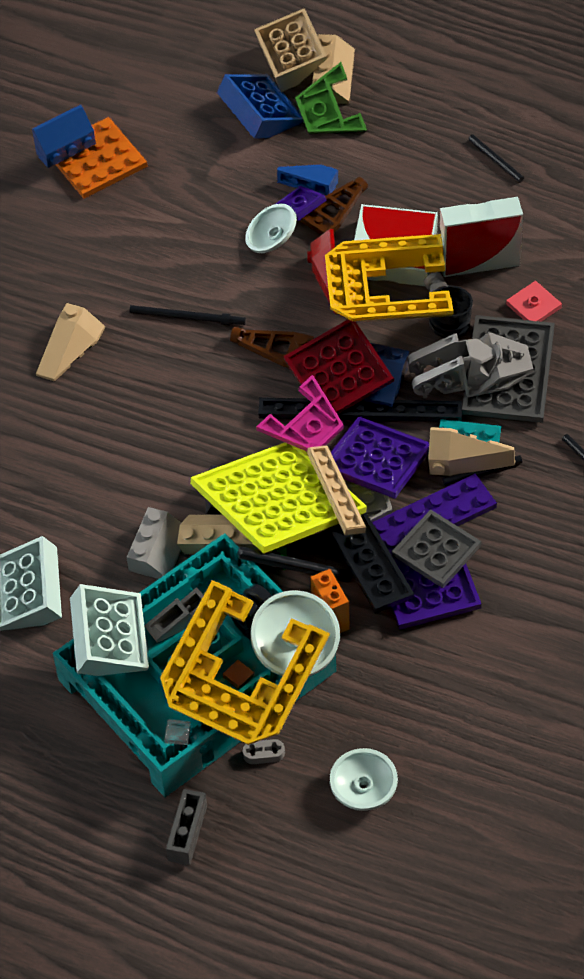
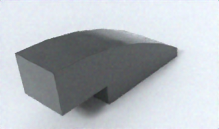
(174, 616)

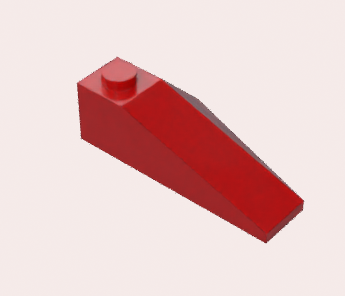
(316, 256)

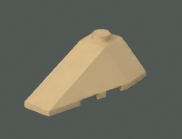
(71, 336)
(458, 454)

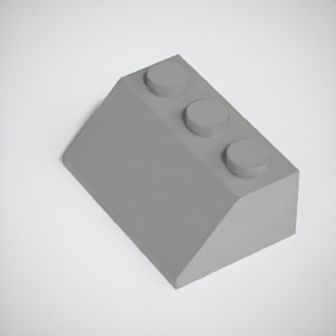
(155, 544)

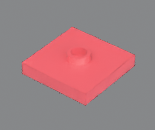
(534, 303)

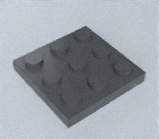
(436, 548)

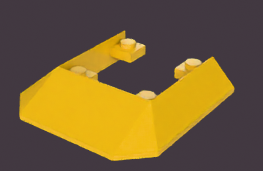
(356, 260)
(191, 672)

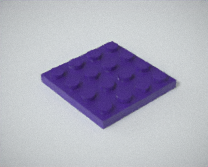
(378, 456)
(434, 602)

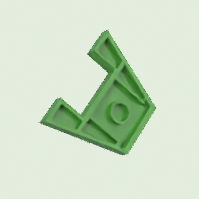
(320, 107)

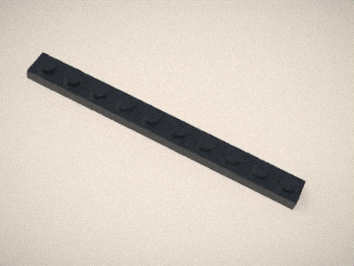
(400, 411)

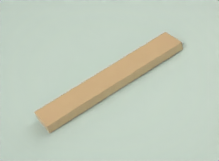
(336, 490)

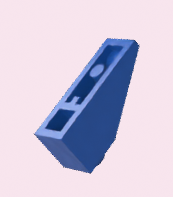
(314, 177)

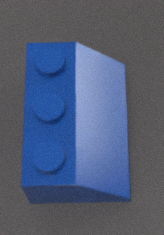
(63, 136)

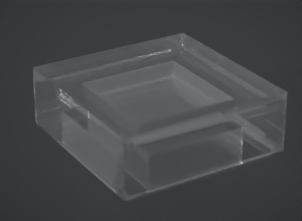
(177, 732)

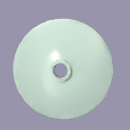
(271, 228)
(363, 768)

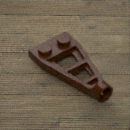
(322, 222)
(294, 338)

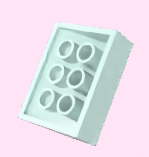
(29, 585)
(108, 631)

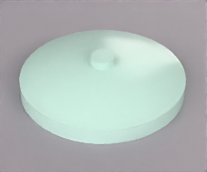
(273, 619)

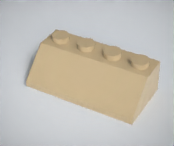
(337, 51)
(201, 530)

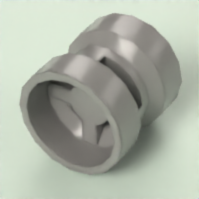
(434, 281)

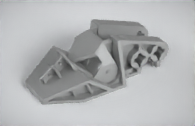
(470, 365)

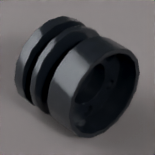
(461, 317)

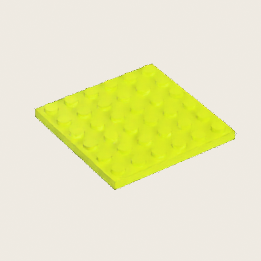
(271, 496)

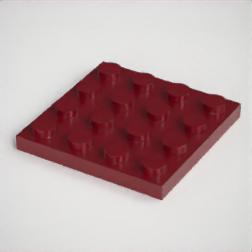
(341, 364)

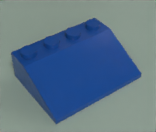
(259, 104)

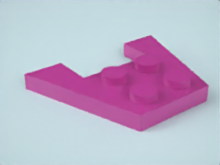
(312, 426)

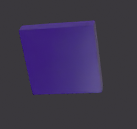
(303, 201)

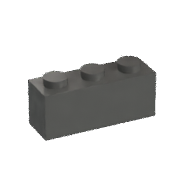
(186, 827)

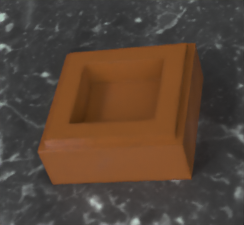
(238, 674)

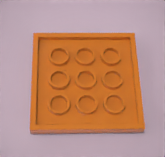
(103, 163)

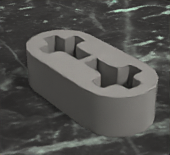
(264, 751)

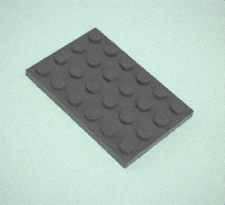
(527, 397)

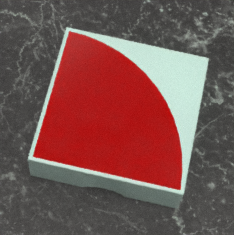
(388, 222)
(481, 236)

